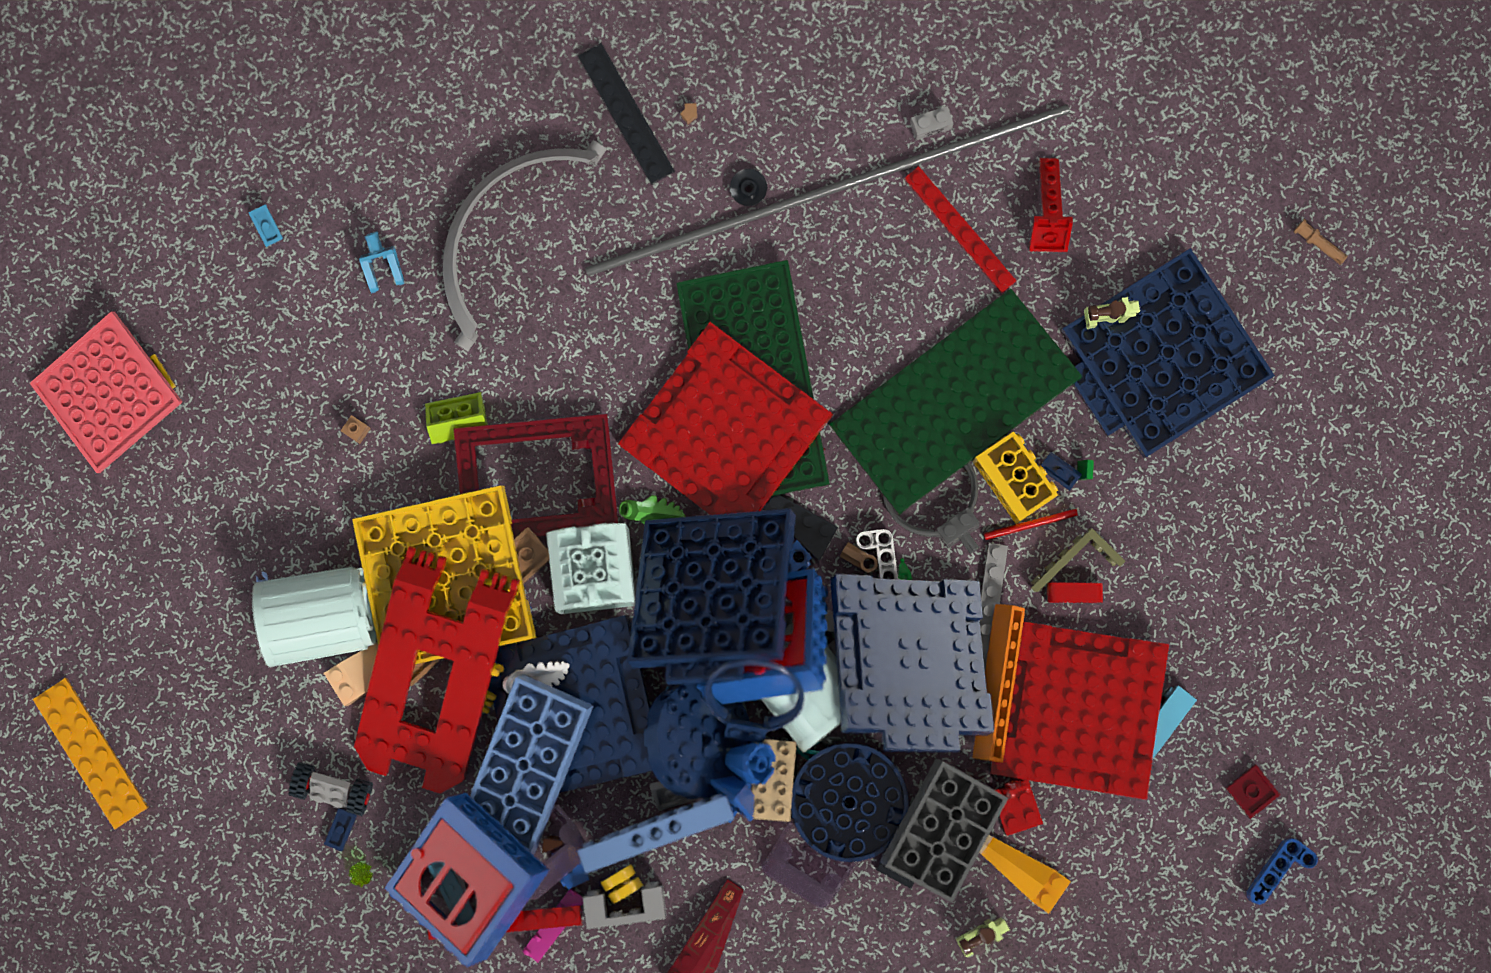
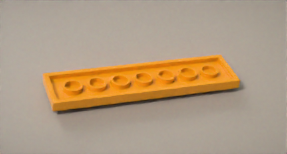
(90, 753)

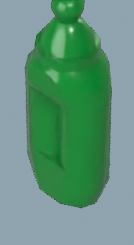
(903, 571)

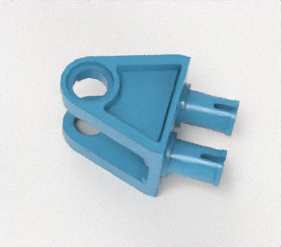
(376, 250)

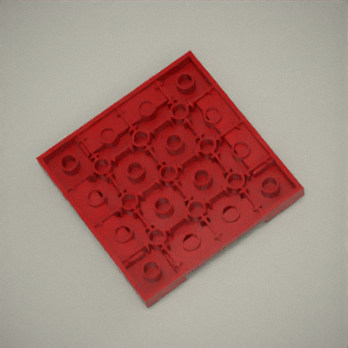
(725, 427)
(1084, 710)

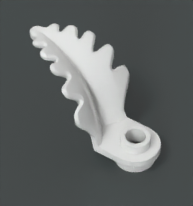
(545, 675)

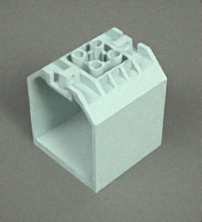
(591, 568)

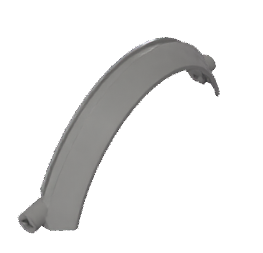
(455, 300)

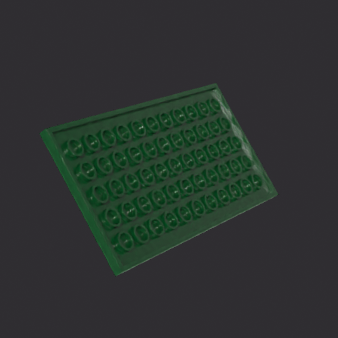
(762, 315)
(955, 401)

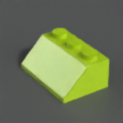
(454, 413)

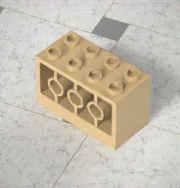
(774, 798)

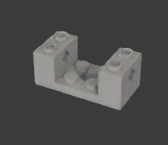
(597, 915)

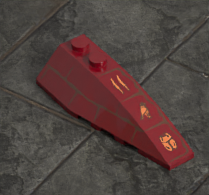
(709, 938)

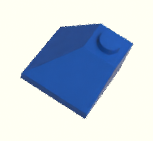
(738, 794)

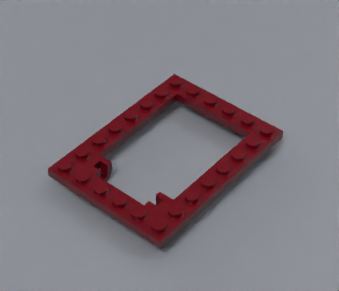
(585, 432)

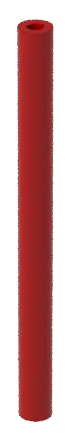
(1030, 524)

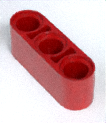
(1075, 592)

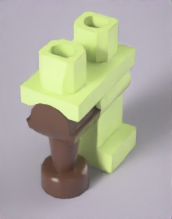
(1111, 312)
(982, 934)

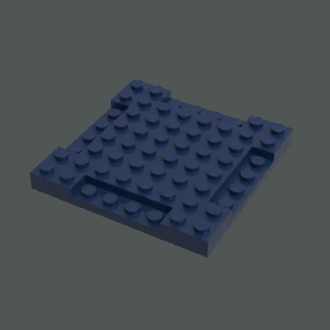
(598, 675)

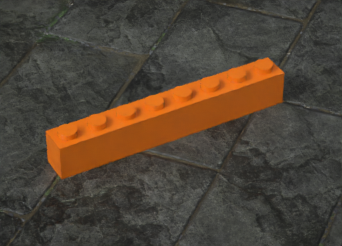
(1000, 678)

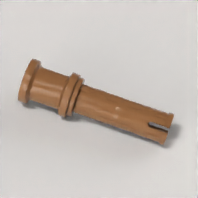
(1313, 236)

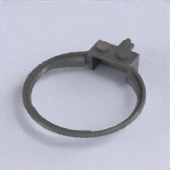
(956, 528)

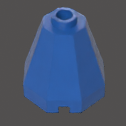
(752, 762)

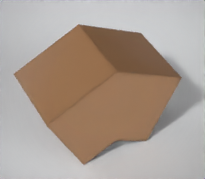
(689, 113)

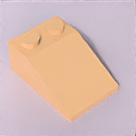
(352, 676)

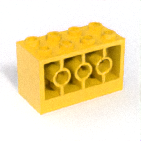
(1004, 484)

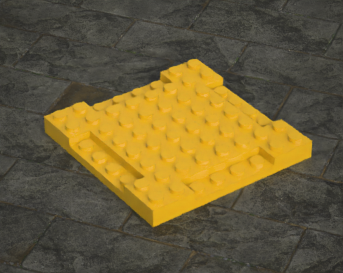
(467, 530)

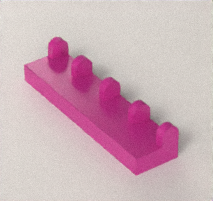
(545, 937)

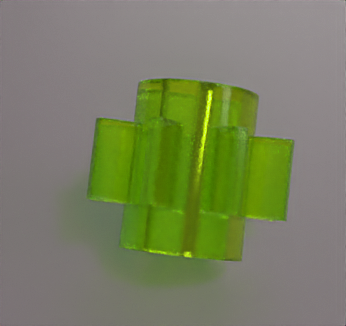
(360, 874)

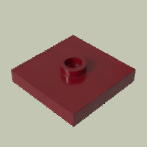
(1252, 791)

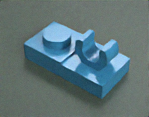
(266, 225)

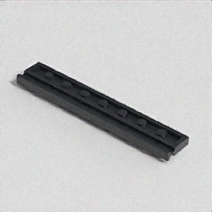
(626, 114)

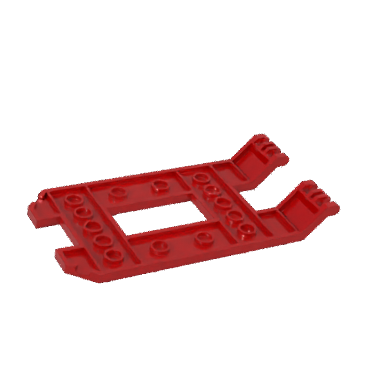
(469, 644)

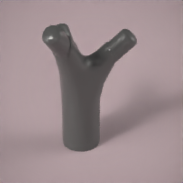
(830, 740)

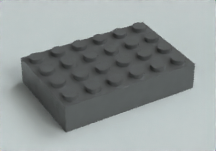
(944, 830)

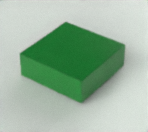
(1086, 468)

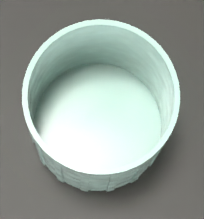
(312, 616)
(820, 708)

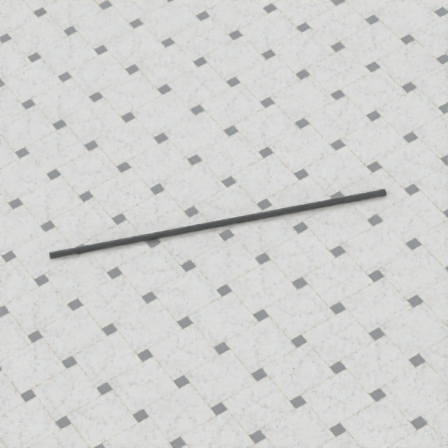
(827, 190)

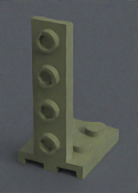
(1067, 554)

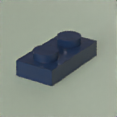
(1060, 471)
(340, 830)

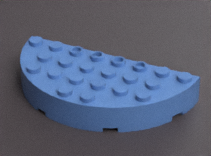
(656, 832)

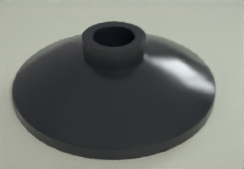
(746, 178)

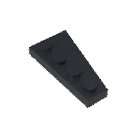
(809, 528)

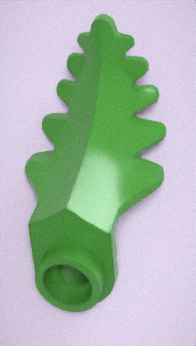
(649, 509)

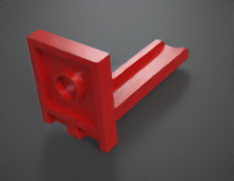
(1051, 230)
(1020, 809)

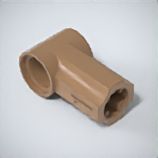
(857, 557)

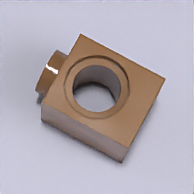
(355, 429)

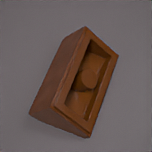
(551, 842)

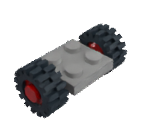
(330, 789)

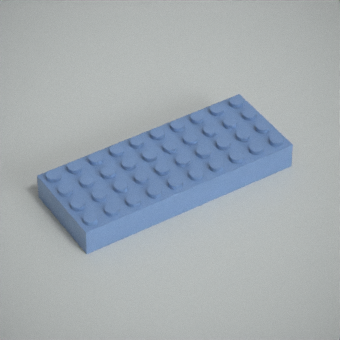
(530, 758)

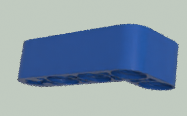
(1278, 873)

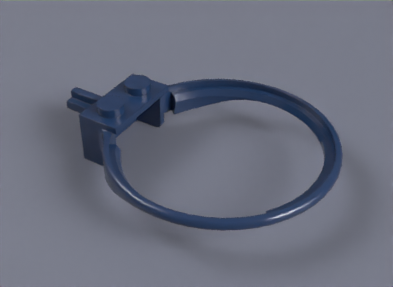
(745, 730)

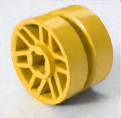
(621, 884)

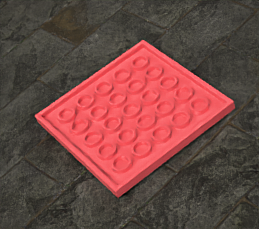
(105, 392)

